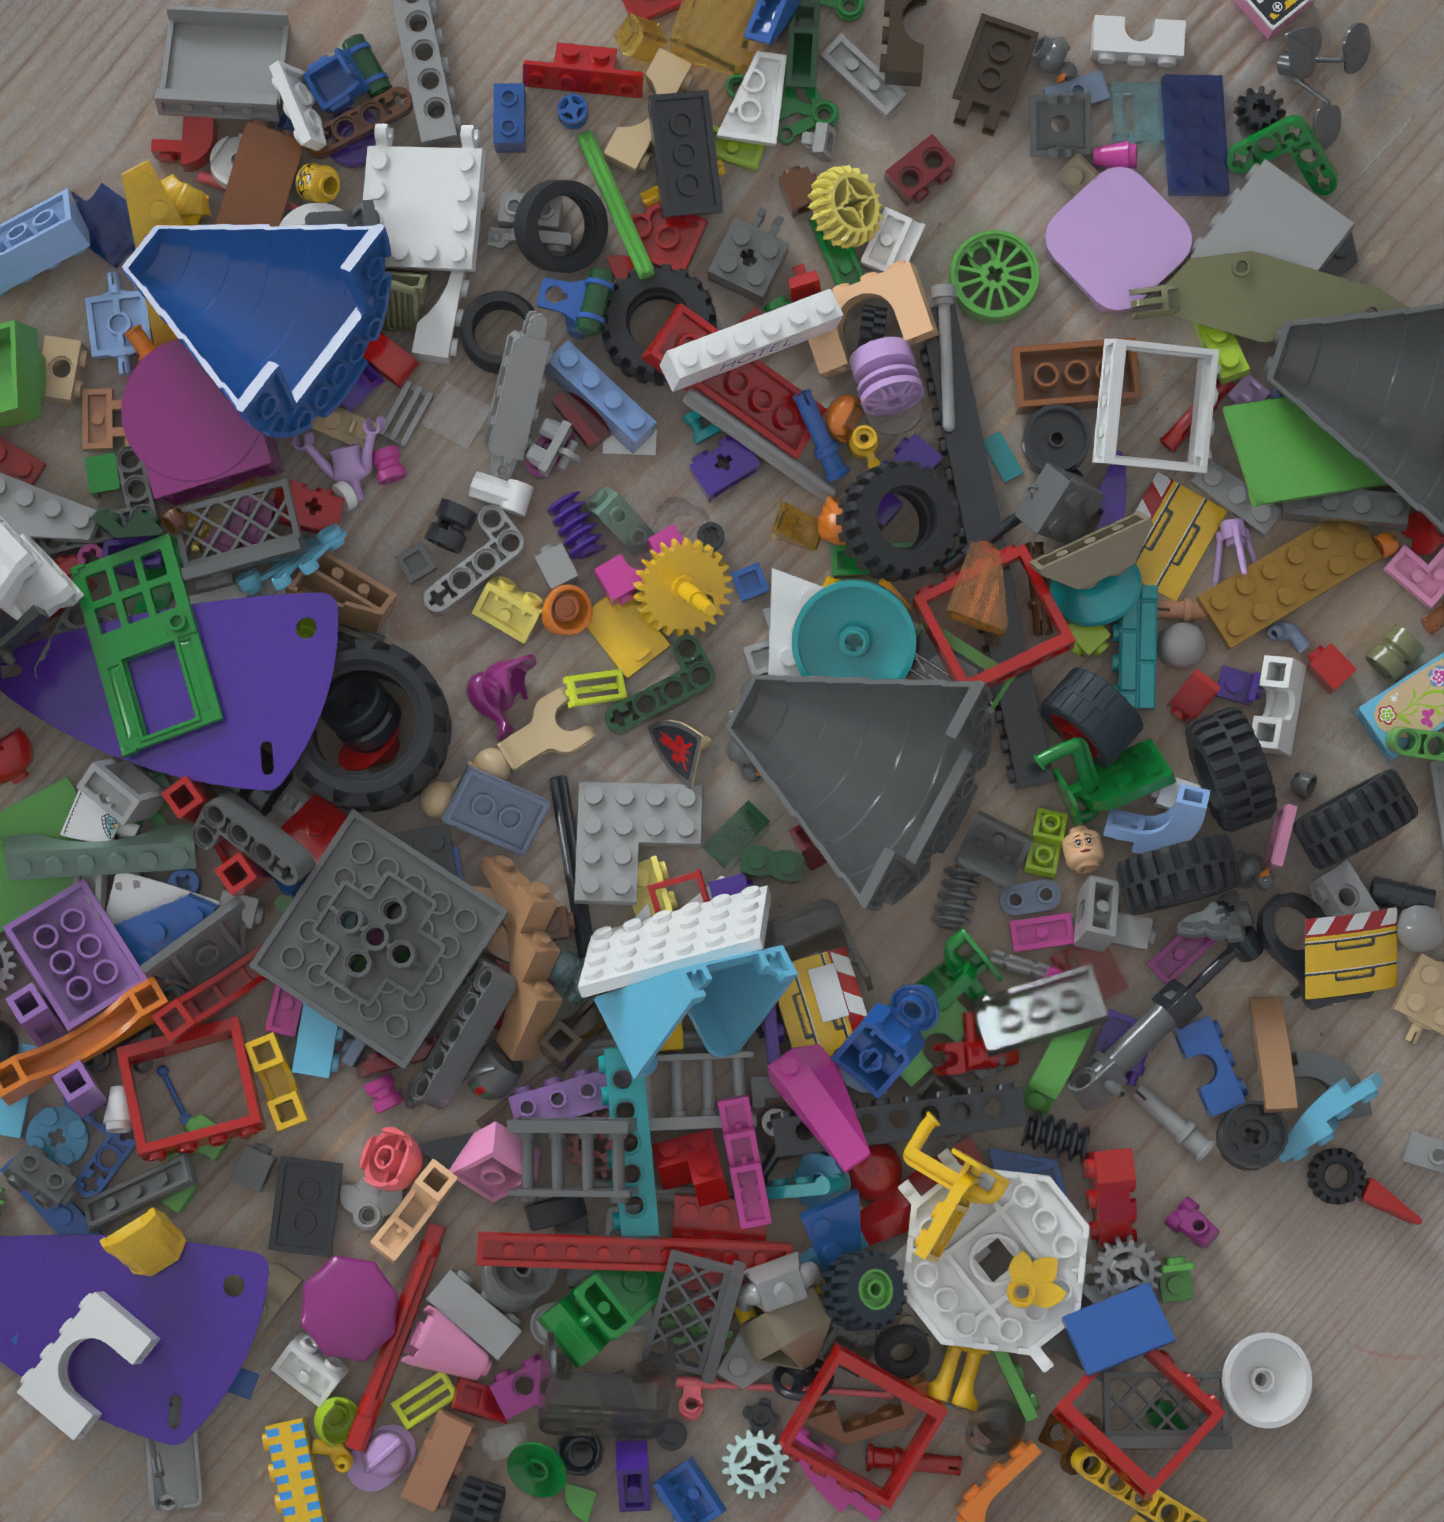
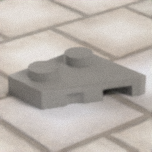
(740, 1364)

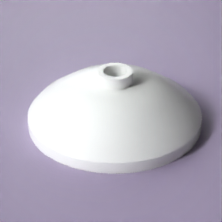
(1284, 1382)

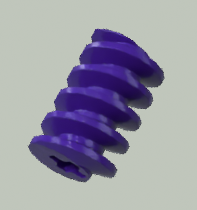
(574, 527)

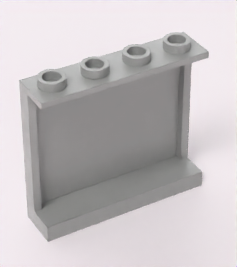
(221, 63)
(1277, 220)

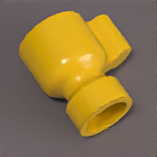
(864, 445)

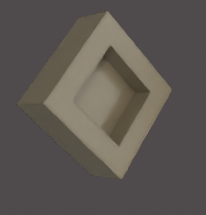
(1077, 173)

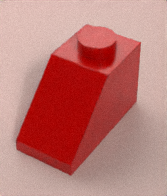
(1193, 697)

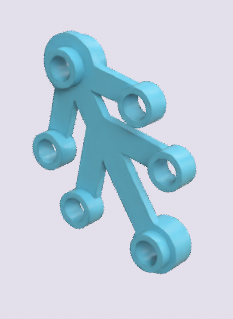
(327, 539)

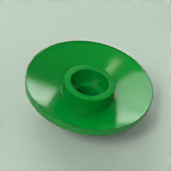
(537, 1469)

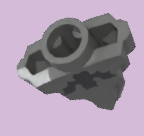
(1219, 920)

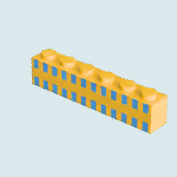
(294, 1471)

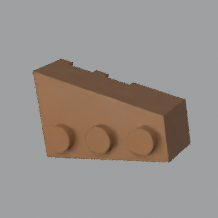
(359, 598)

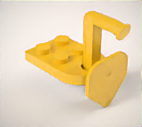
(963, 1192)

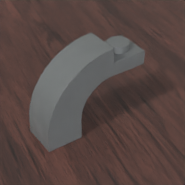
(1328, 1071)

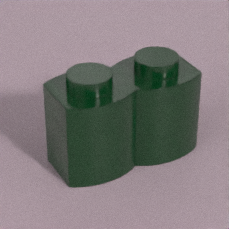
(782, 865)

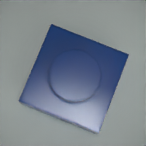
(750, 582)

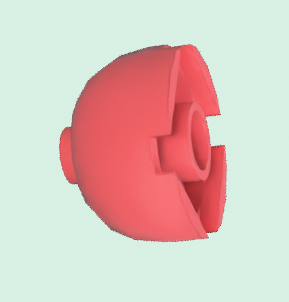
(391, 1160)

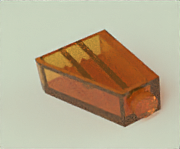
(980, 591)

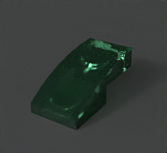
(736, 834)

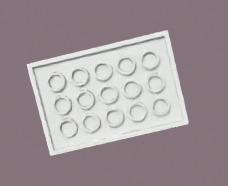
(675, 940)

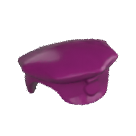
(349, 1308)

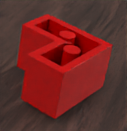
(695, 1161)

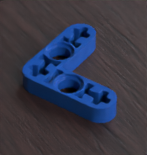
(112, 1141)

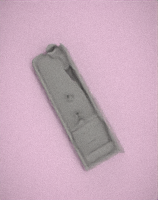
(181, 1480)

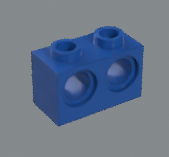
(509, 118)

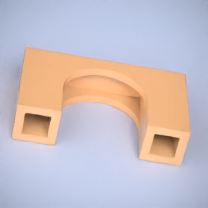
(899, 287)

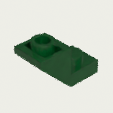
(139, 525)

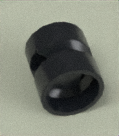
(454, 515)

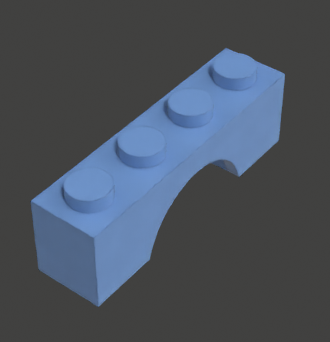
(582, 377)

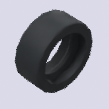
(554, 1212)

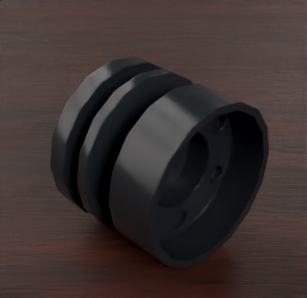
(1270, 1140)

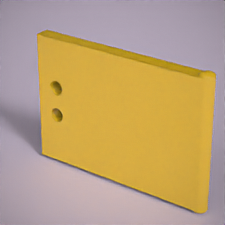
(625, 635)

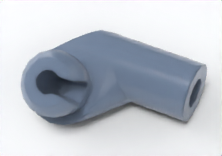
(1288, 632)

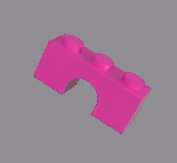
(617, 576)

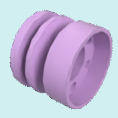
(886, 376)

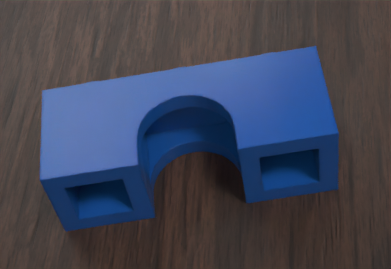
(1224, 1089)

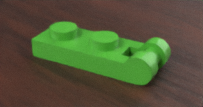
(1014, 1376)

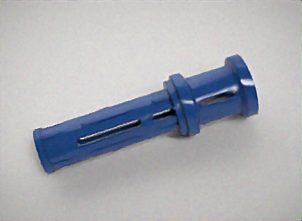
(826, 448)

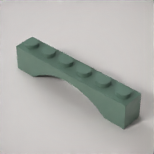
(47, 857)

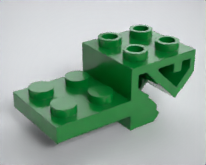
(600, 1310)

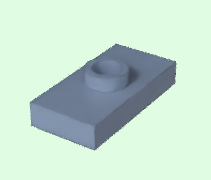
(1091, 82)

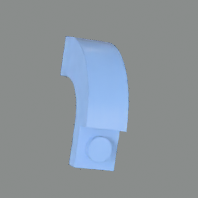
(1161, 830)

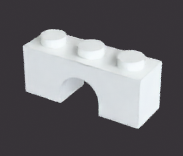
(1113, 44)
(1283, 687)

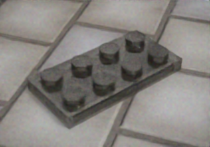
(1040, 1010)

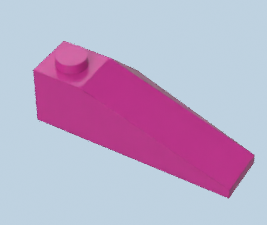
(820, 1099)

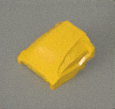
(146, 1243)

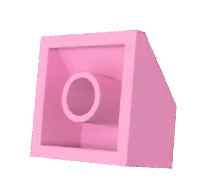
(492, 1162)

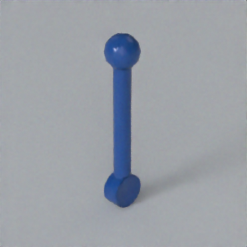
(184, 1117)

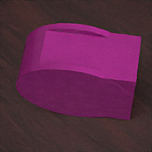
(189, 430)

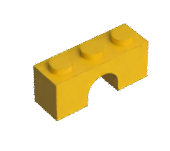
(278, 1081)

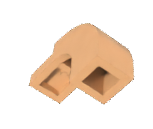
(414, 1211)

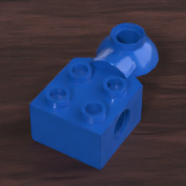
(888, 1038)

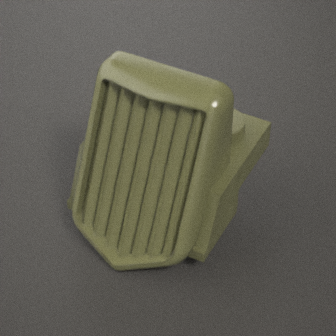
(405, 300)

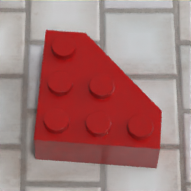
(1110, 1183)

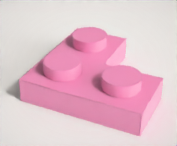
(1418, 577)

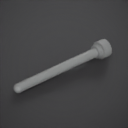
(943, 296)

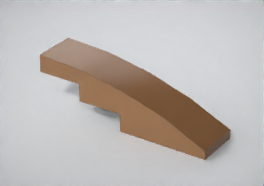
(1273, 1054)

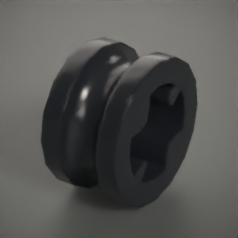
(719, 535)

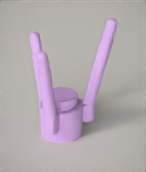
(1235, 535)

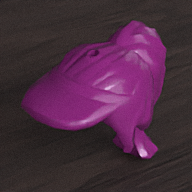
(496, 689)

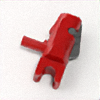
(972, 1054)

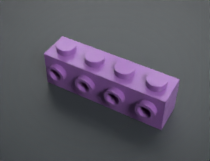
(576, 1097)

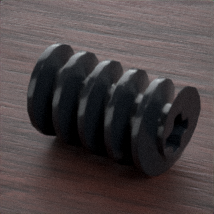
(1056, 1136)

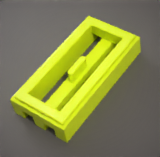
(572, 691)
(402, 1414)

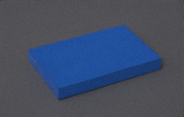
(1118, 1329)

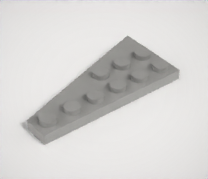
(44, 513)

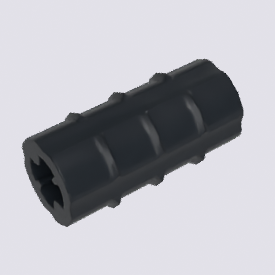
(1399, 894)

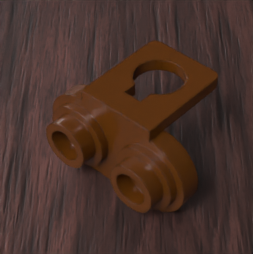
(1069, 1443)

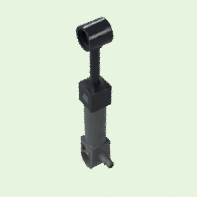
(1174, 1006)

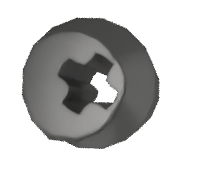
(955, 899)

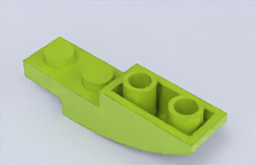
(1230, 354)

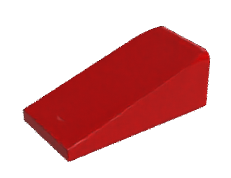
(1381, 1199)

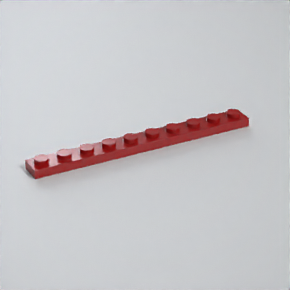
(616, 1251)

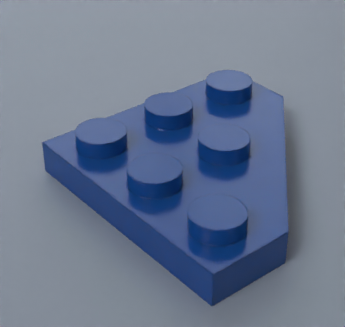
(162, 925)

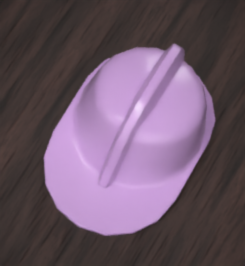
(385, 1458)

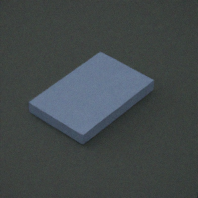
(496, 810)

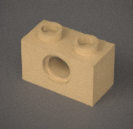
(62, 352)

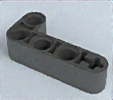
(254, 835)

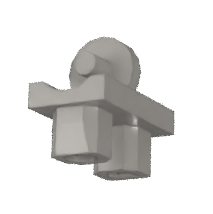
(559, 435)

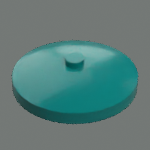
(854, 632)

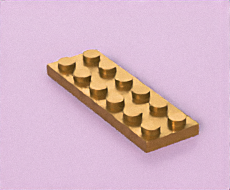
(1287, 579)

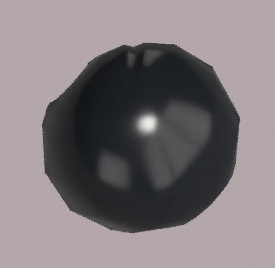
(580, 1454)

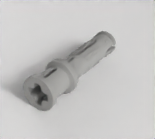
(1184, 1132)

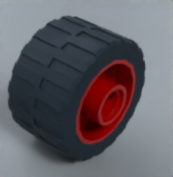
(1092, 710)

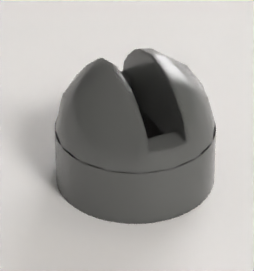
(1304, 783)

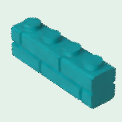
(1137, 651)

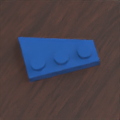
(834, 1227)

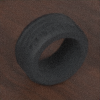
(475, 312)

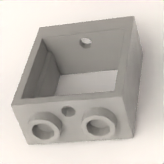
(118, 779)

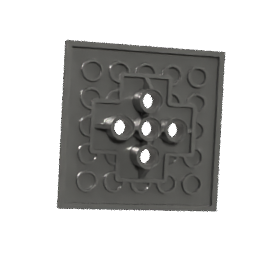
(440, 922)

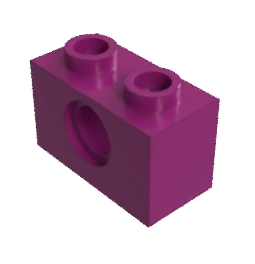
(506, 1392)

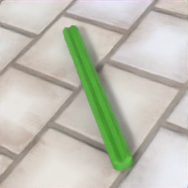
(615, 204)

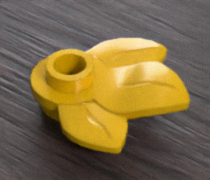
(1038, 1278)

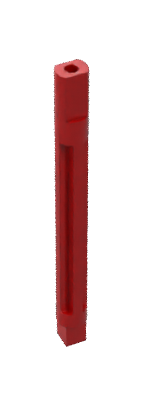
(392, 1350)

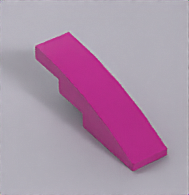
(744, 1161)

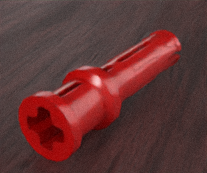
(887, 1458)

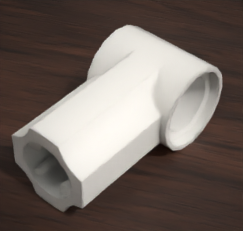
(509, 495)

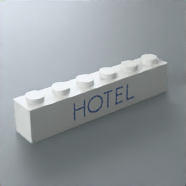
(751, 340)

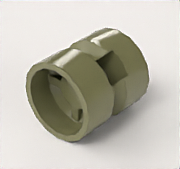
(1398, 649)

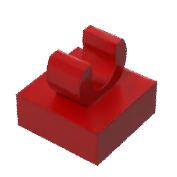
(803, 283)

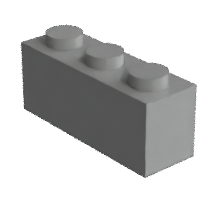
(475, 1313)

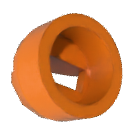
(1386, 543)

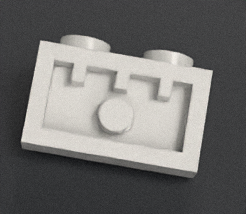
(309, 1369)

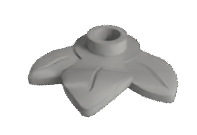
(366, 1197)

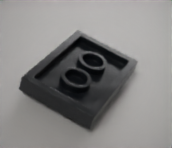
(305, 1206)

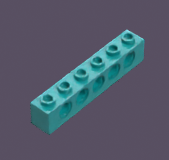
(644, 1221)

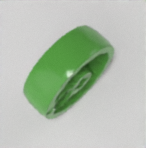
(980, 243)

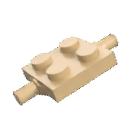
(1422, 998)

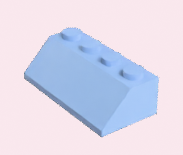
(40, 239)

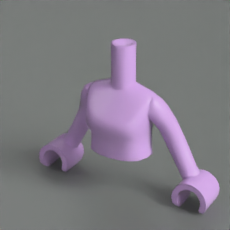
(348, 461)

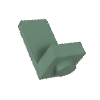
(620, 519)

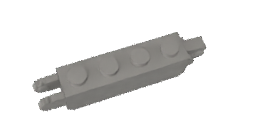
(516, 395)

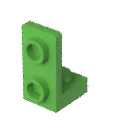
(1176, 1279)

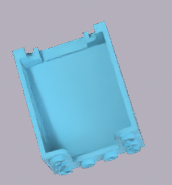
(721, 997)

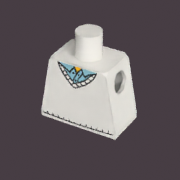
(92, 823)

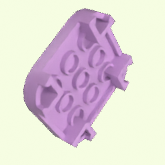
(1117, 239)

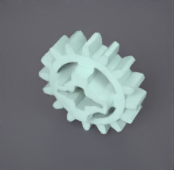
(758, 1477)

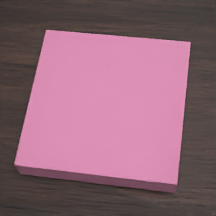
(1279, 837)

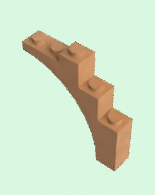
(530, 957)

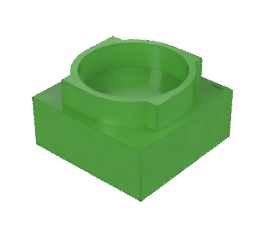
(20, 374)

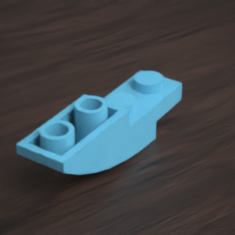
(1319, 1119)

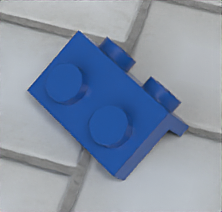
(689, 1494)

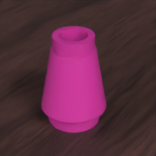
(1116, 155)

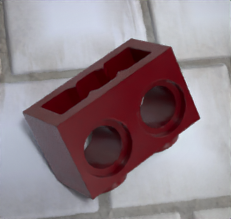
(914, 165)

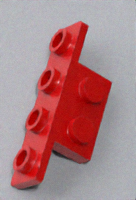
(584, 71)

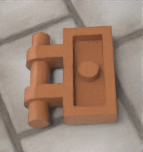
(99, 420)

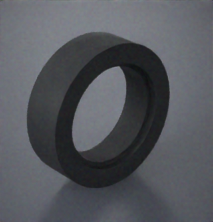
(594, 226)

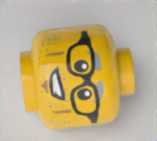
(317, 183)

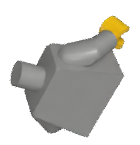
(776, 1285)

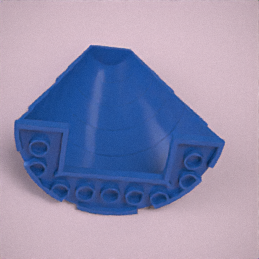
(270, 310)

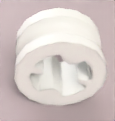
(766, 1118)

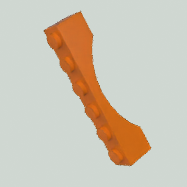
(125, 1017)

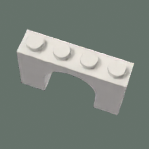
(49, 1385)

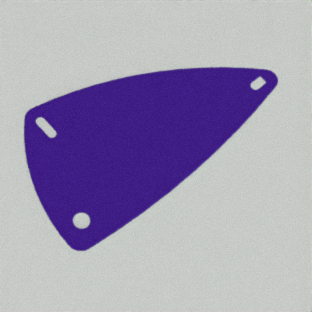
(262, 672)
(185, 1305)

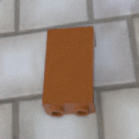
(260, 176)

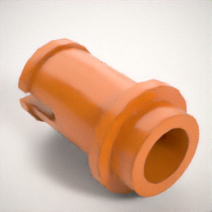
(140, 341)

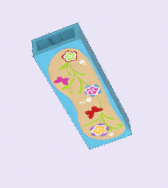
(1410, 703)

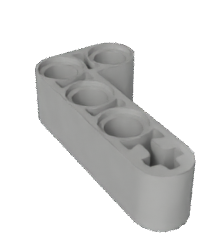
(470, 566)

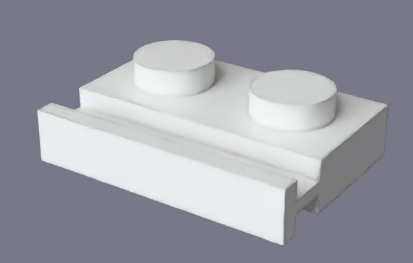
(893, 241)

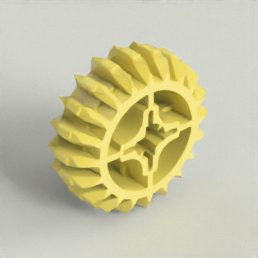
(843, 188)

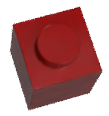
(1329, 667)

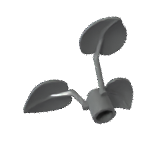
(1299, 62)

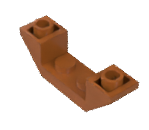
(861, 1426)

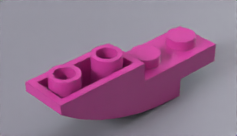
(828, 1487)

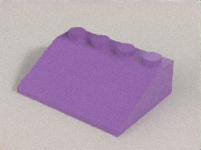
(74, 955)

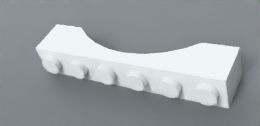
(437, 330)

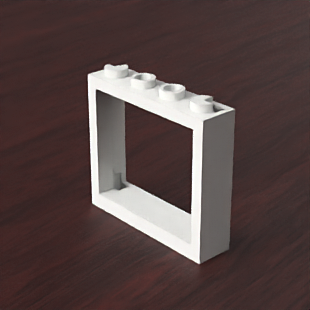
(1110, 402)

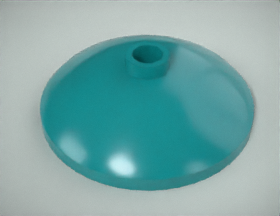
(1101, 603)

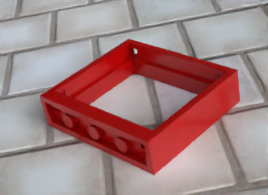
(1016, 665)
(214, 1135)
(1111, 1454)
(845, 1477)

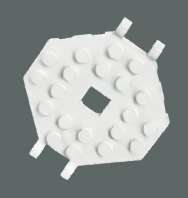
(959, 1297)

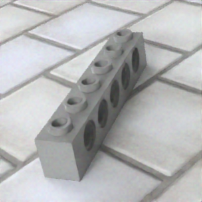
(432, 131)

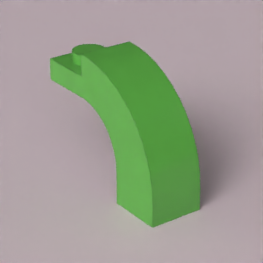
(1054, 1070)

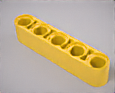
(1100, 1474)

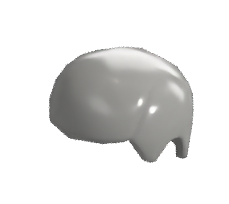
(1181, 645)
(1420, 928)

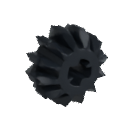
(1254, 100)

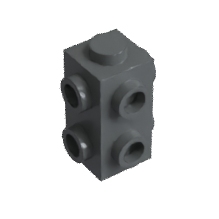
(41, 1177)

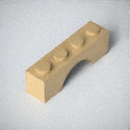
(631, 146)

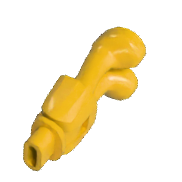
(964, 1392)

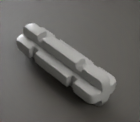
(1018, 964)

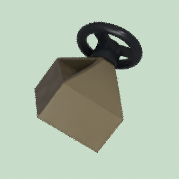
(792, 1341)

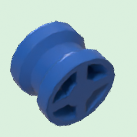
(570, 105)
(191, 884)

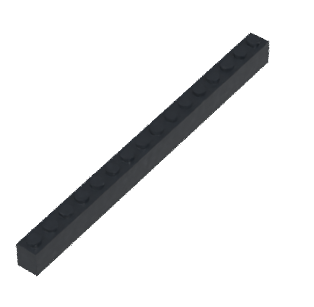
(975, 496)

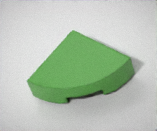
(580, 1500)

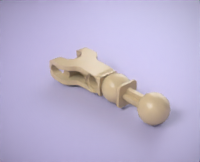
(517, 750)

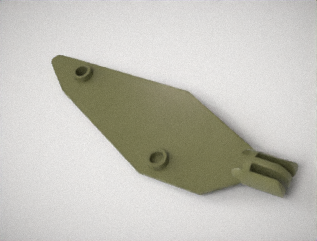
(1256, 295)

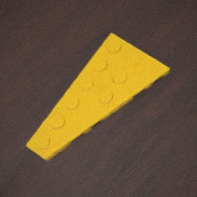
(149, 207)

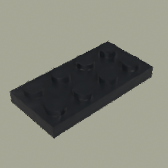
(684, 154)

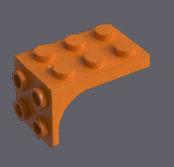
(978, 1497)

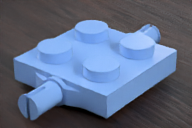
(113, 316)

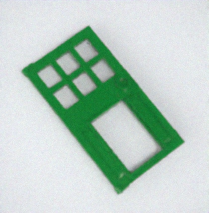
(145, 636)

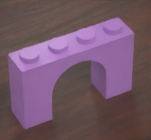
(44, 1027)

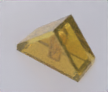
(796, 527)

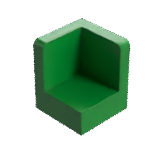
(102, 474)

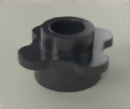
(764, 1407)

